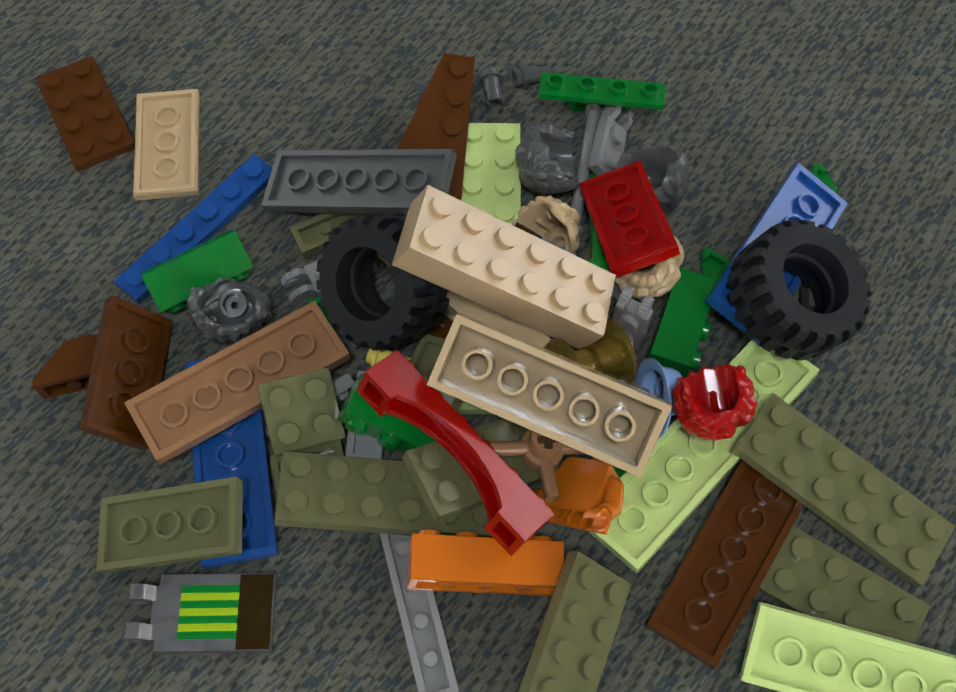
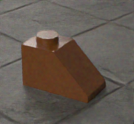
(67, 368)

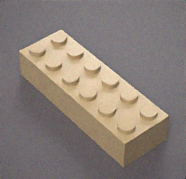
(504, 268)
(549, 394)

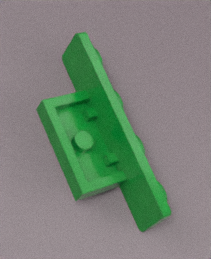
(602, 91)

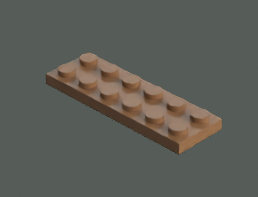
(224, 386)

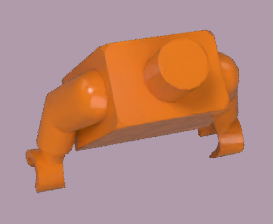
(588, 495)

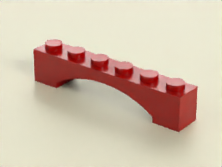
(511, 506)

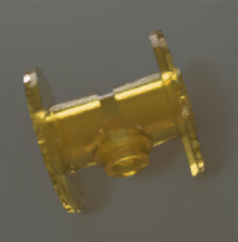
(608, 355)

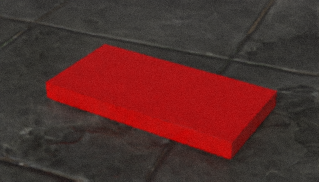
(628, 219)

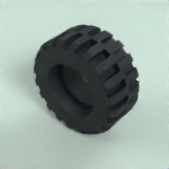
(823, 265)
(351, 293)

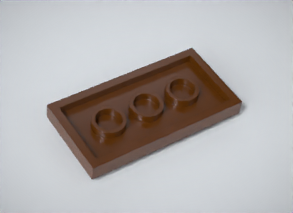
(85, 113)
(124, 364)

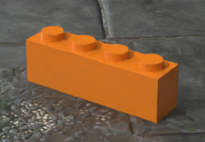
(482, 564)

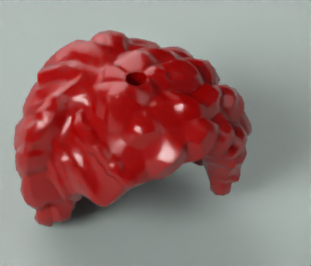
(714, 401)

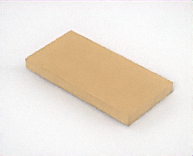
(167, 144)

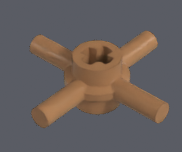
(540, 455)

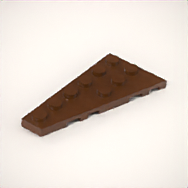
(444, 114)

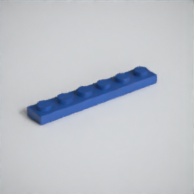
(199, 223)

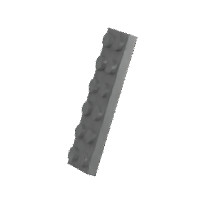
(355, 179)

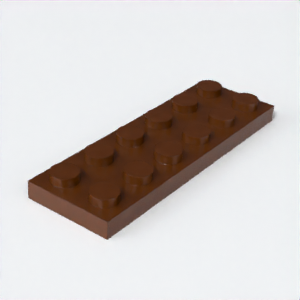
(725, 566)

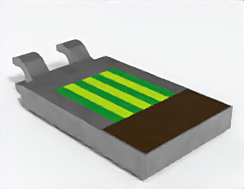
(207, 613)

